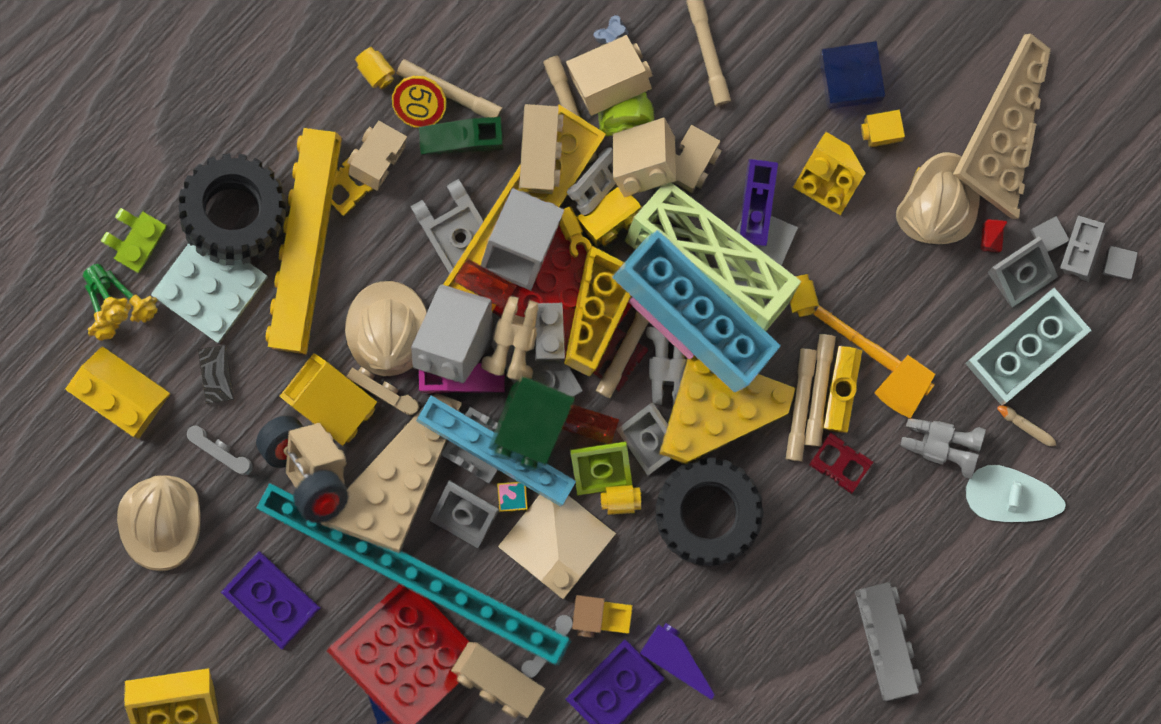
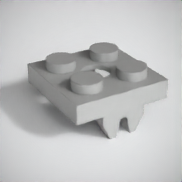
(467, 460)

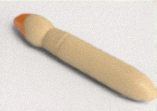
(1010, 415)

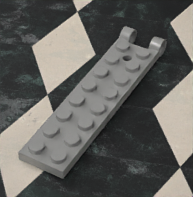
(442, 235)

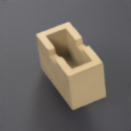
(380, 148)
(697, 153)

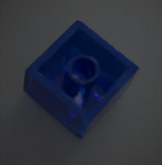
(852, 75)

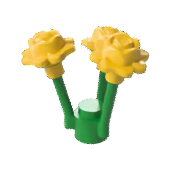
(114, 310)

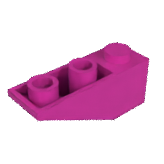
(477, 382)

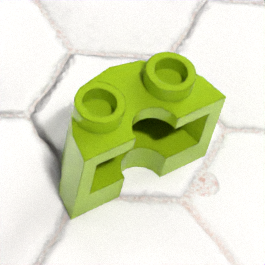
(626, 115)

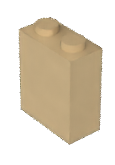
(610, 74)
(644, 157)

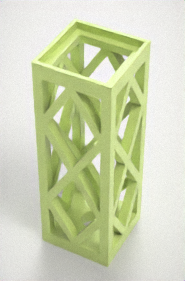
(714, 242)

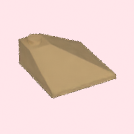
(557, 542)

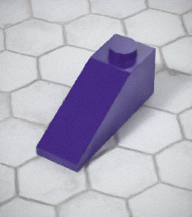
(758, 201)
(673, 656)

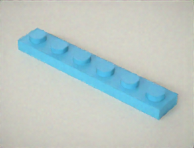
(476, 440)

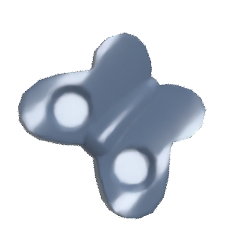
(613, 32)

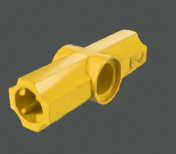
(839, 407)

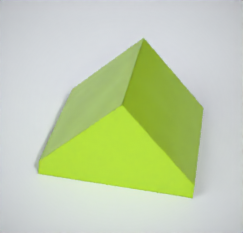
(601, 467)

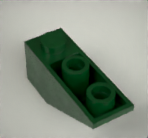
(462, 136)

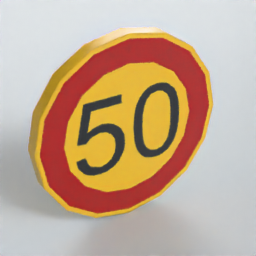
(419, 101)

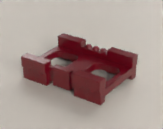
(610, 352)
(836, 470)

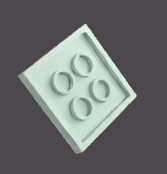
(209, 292)

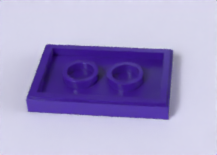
(270, 600)
(615, 687)

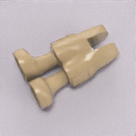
(513, 331)

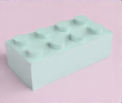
(1028, 346)

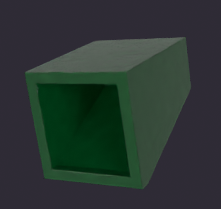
(530, 423)

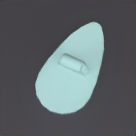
(1011, 496)

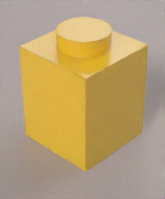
(883, 128)

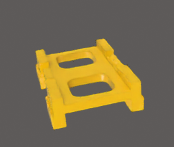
(355, 192)

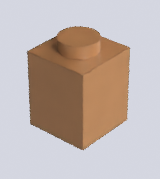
(588, 615)

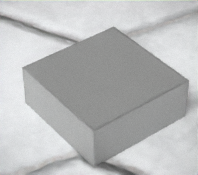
(1051, 234)
(1120, 263)

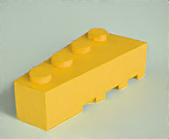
(596, 312)

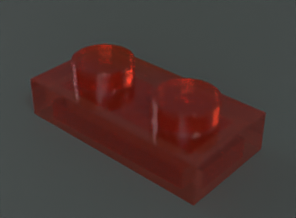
(485, 283)
(591, 424)

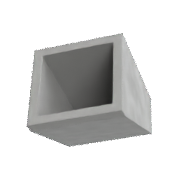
(521, 238)
(453, 334)

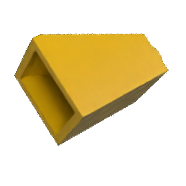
(329, 399)

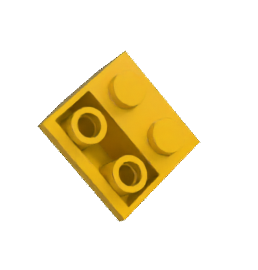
(609, 217)

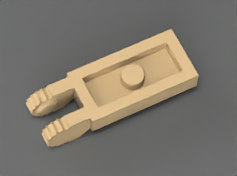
(385, 391)

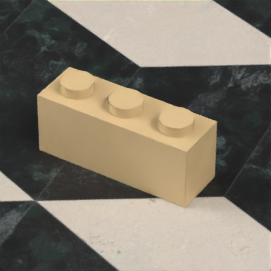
(540, 149)
(497, 681)

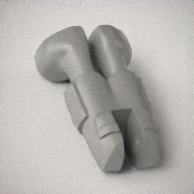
(662, 369)
(937, 440)

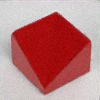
(992, 235)

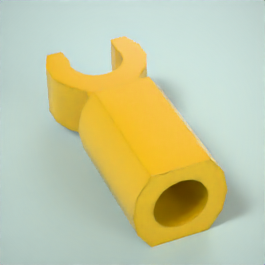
(573, 231)

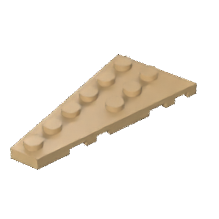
(1005, 135)
(393, 486)

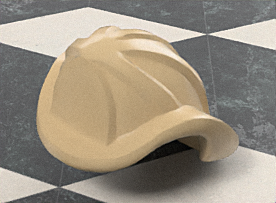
(938, 203)
(384, 326)
(159, 522)

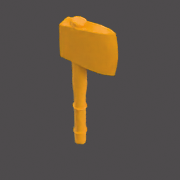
(908, 379)

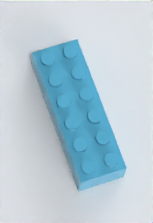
(696, 311)

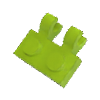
(140, 241)

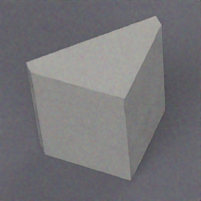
(1023, 272)
(645, 436)
(464, 514)

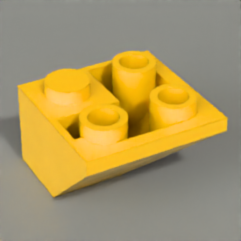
(831, 174)

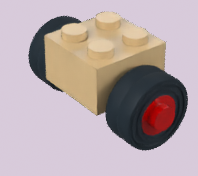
(310, 463)

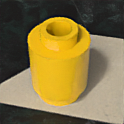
(375, 68)
(805, 297)
(621, 499)

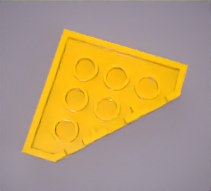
(713, 415)

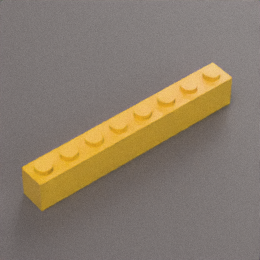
(304, 241)

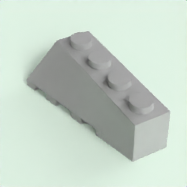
(886, 641)

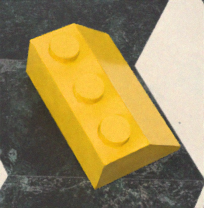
(118, 392)
(172, 699)

